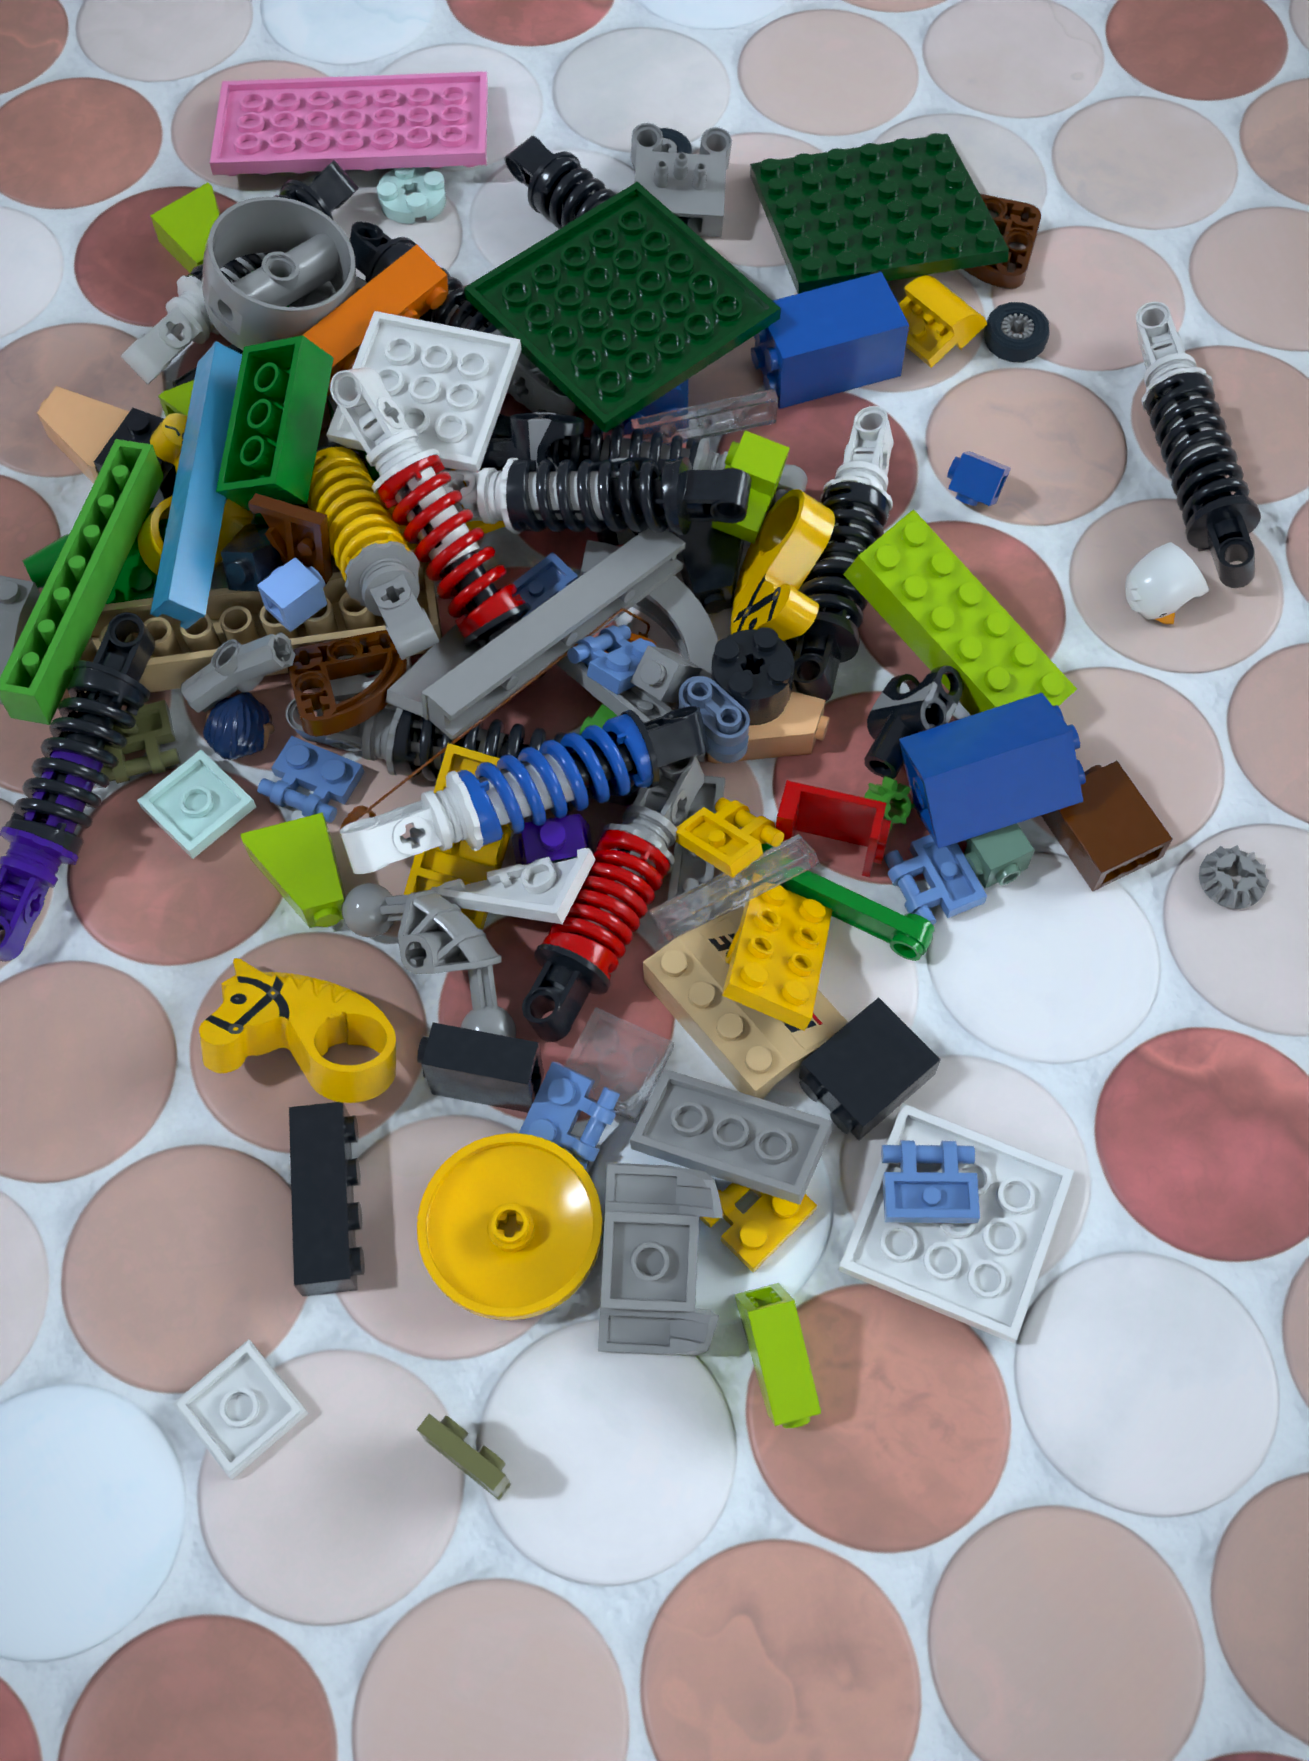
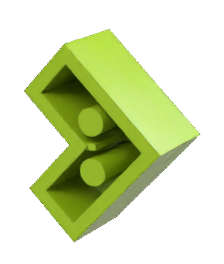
(765, 464)

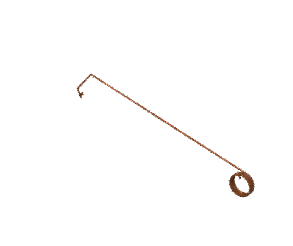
(359, 811)

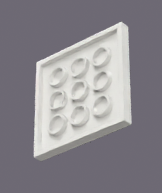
(441, 380)
(964, 1269)

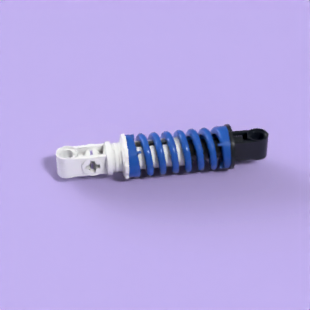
(516, 788)

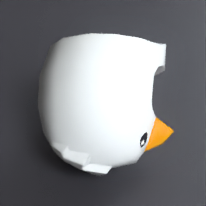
(1163, 583)

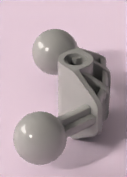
(434, 940)

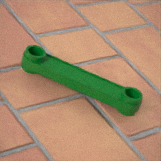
(907, 934)

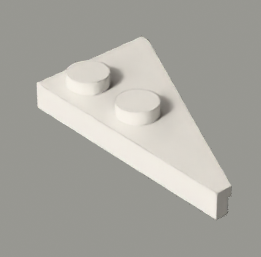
(527, 891)

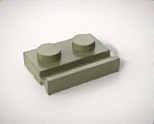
(481, 1466)

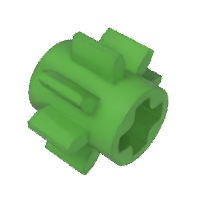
(895, 796)

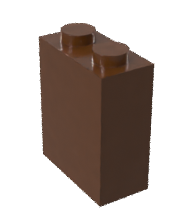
(1110, 829)

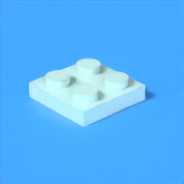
(197, 803)

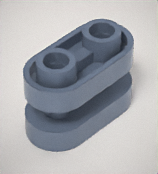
(722, 716)

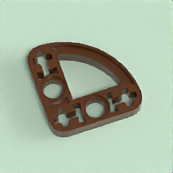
(1013, 231)
(319, 663)

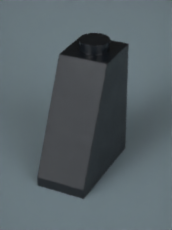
(249, 558)
(710, 565)

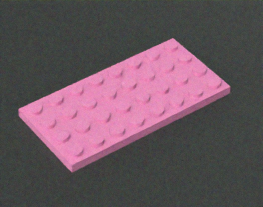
(351, 120)

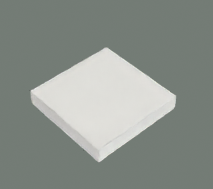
(240, 1409)

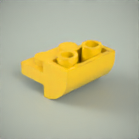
(937, 319)

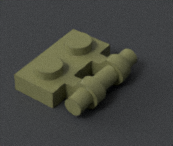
(151, 730)

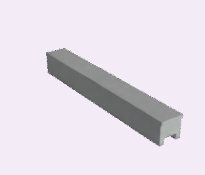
(550, 630)

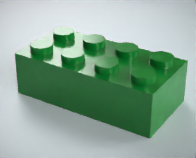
(275, 421)

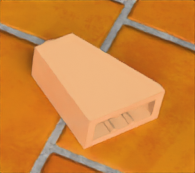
(79, 426)
(789, 733)

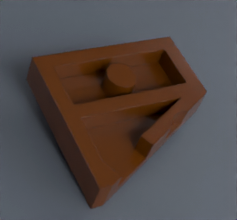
(296, 533)

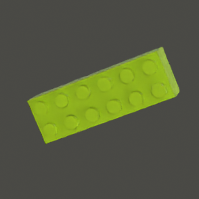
(953, 619)

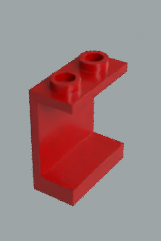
(835, 817)

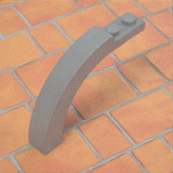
(674, 610)

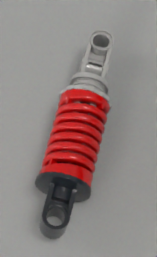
(610, 902)

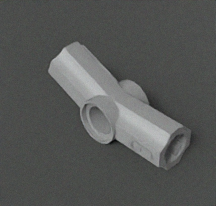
(237, 668)

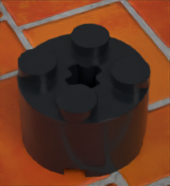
(755, 671)

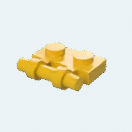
(720, 840)
(762, 1227)

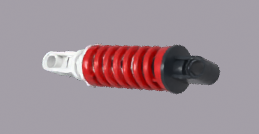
(430, 513)

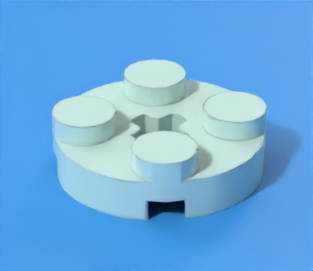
(428, 196)

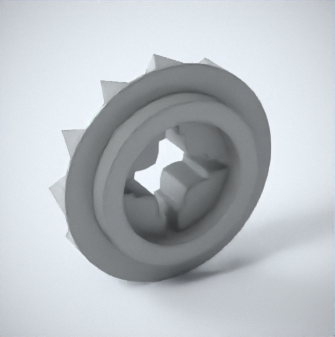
(1220, 885)

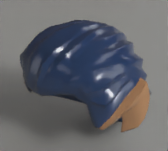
(238, 726)

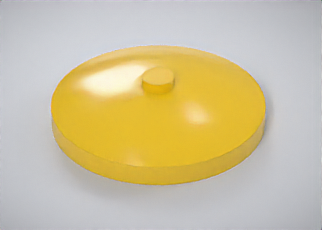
(510, 1226)

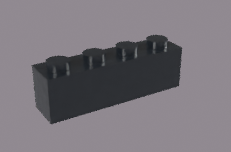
(324, 1199)

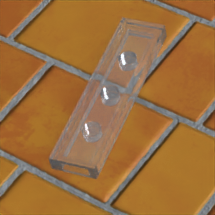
(712, 418)
(725, 893)

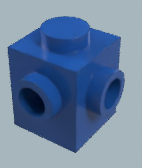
(977, 479)

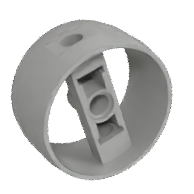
(303, 254)

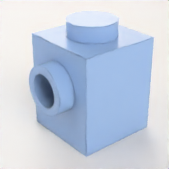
(293, 593)

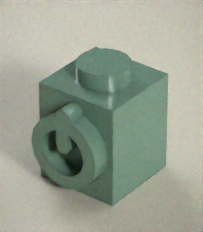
(999, 855)

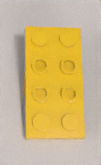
(437, 866)
(778, 955)

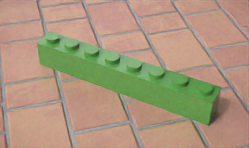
(80, 583)

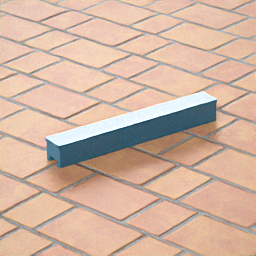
(195, 506)

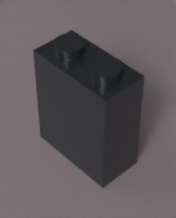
(481, 1067)
(867, 1069)

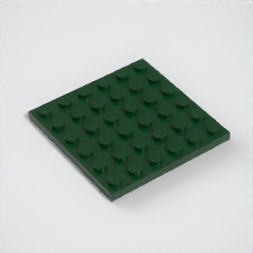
(877, 210)
(622, 305)

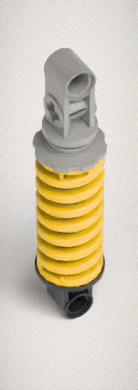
(369, 545)

